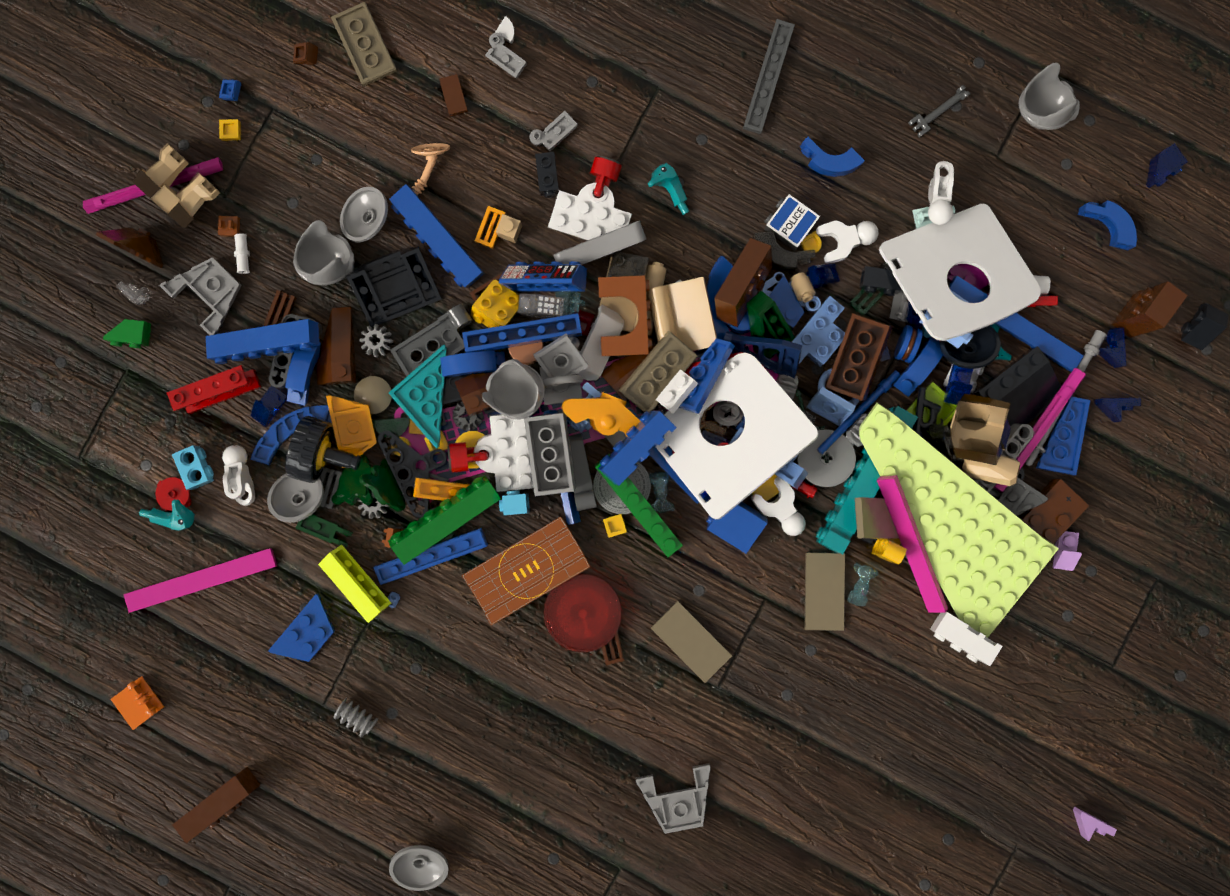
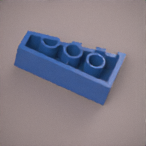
(635, 446)

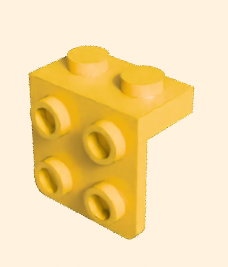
(495, 305)

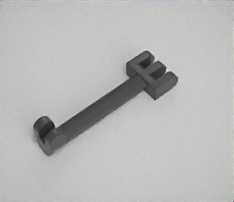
(923, 123)

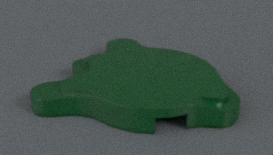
(384, 486)
(350, 488)

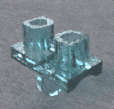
(571, 302)

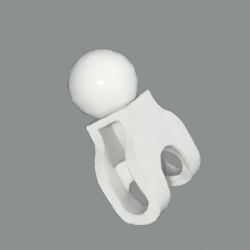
(941, 194)
(847, 238)
(237, 475)
(782, 508)

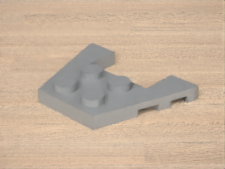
(212, 285)
(678, 808)

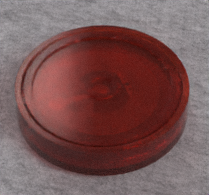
(583, 613)

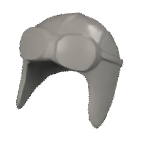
(1048, 101)
(322, 256)
(514, 390)

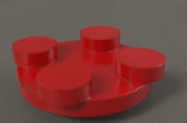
(172, 489)

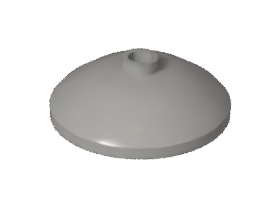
(363, 214)
(288, 492)
(418, 868)

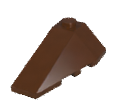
(135, 242)
(337, 353)
(621, 370)
(471, 392)

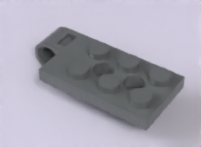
(442, 331)

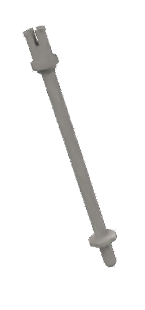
(1091, 349)

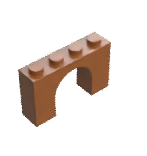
(635, 290)

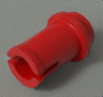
(807, 489)

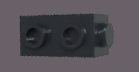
(547, 174)
(880, 280)

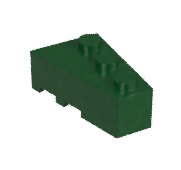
(767, 322)

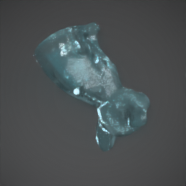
(660, 482)
(859, 593)

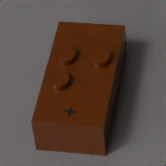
(743, 282)
(1150, 309)
(859, 357)
(1056, 514)
(221, 802)

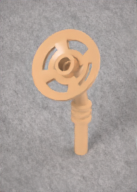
(430, 151)

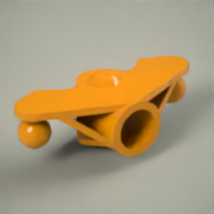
(604, 413)

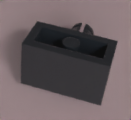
(1204, 326)

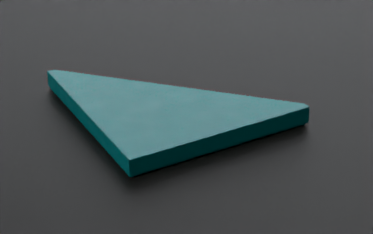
(422, 396)

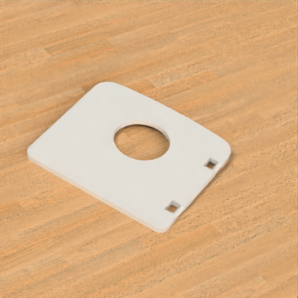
(967, 238)
(770, 439)

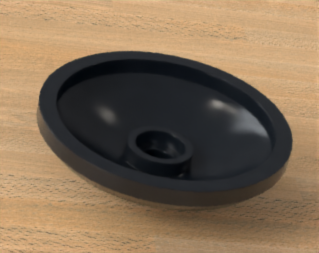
(983, 349)

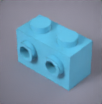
(514, 503)

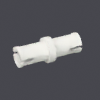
(241, 253)

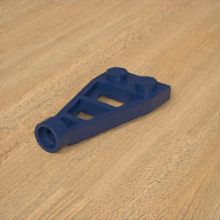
(788, 357)

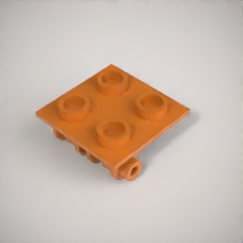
(137, 702)

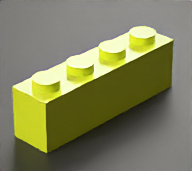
(354, 583)

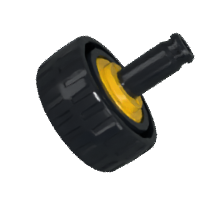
(312, 449)

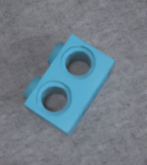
(188, 470)

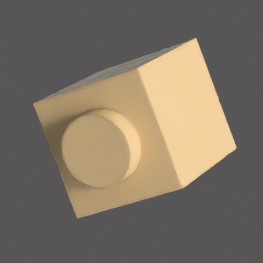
(509, 228)

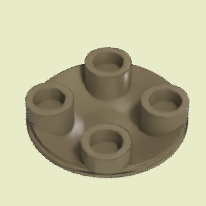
(374, 393)

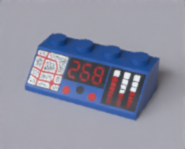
(545, 277)

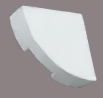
(506, 30)

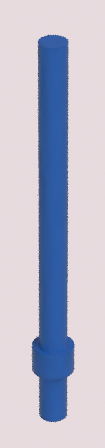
(882, 388)

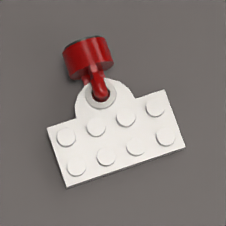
(593, 209)
(500, 453)

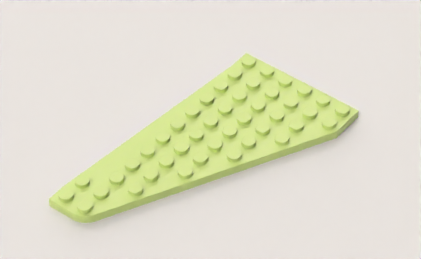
(972, 540)

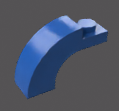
(831, 164)
(1116, 219)
(471, 363)
(920, 367)
(300, 374)

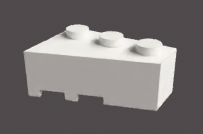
(965, 638)

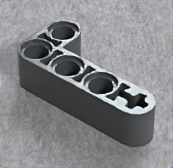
(276, 364)
(584, 491)

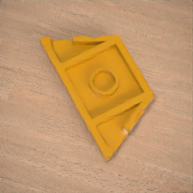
(351, 425)

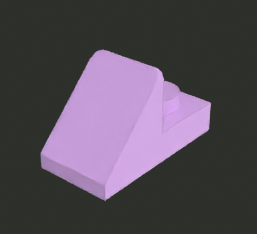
(1067, 554)
(1088, 824)

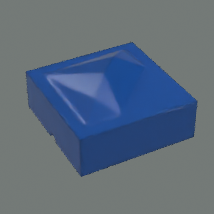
(230, 90)

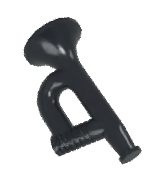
(934, 409)

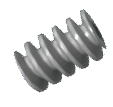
(355, 718)

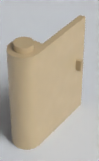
(625, 308)
(684, 312)

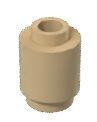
(802, 287)

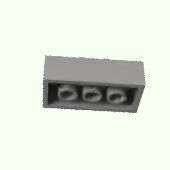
(550, 454)

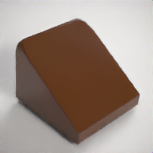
(305, 53)

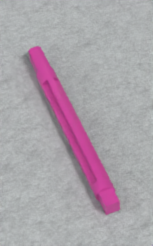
(132, 192)
(1049, 416)

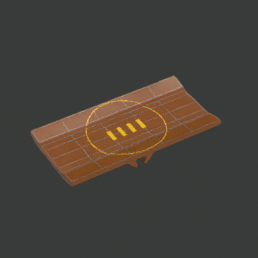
(526, 570)

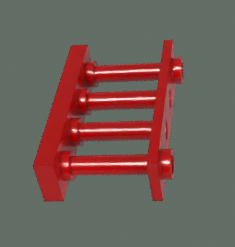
(214, 389)

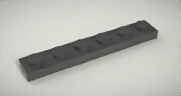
(768, 76)

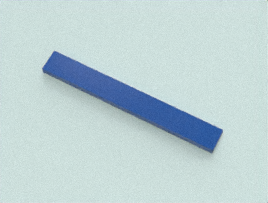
(1023, 329)

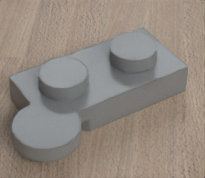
(504, 57)
(554, 132)

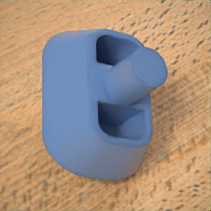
(393, 598)

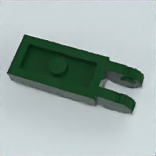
(323, 529)

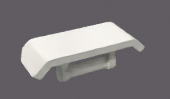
(606, 324)

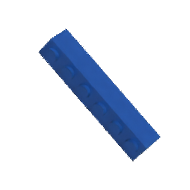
(438, 238)
(522, 333)
(262, 340)

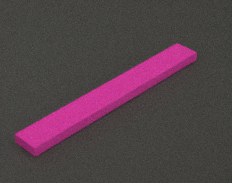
(912, 541)
(200, 580)

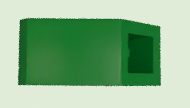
(129, 332)

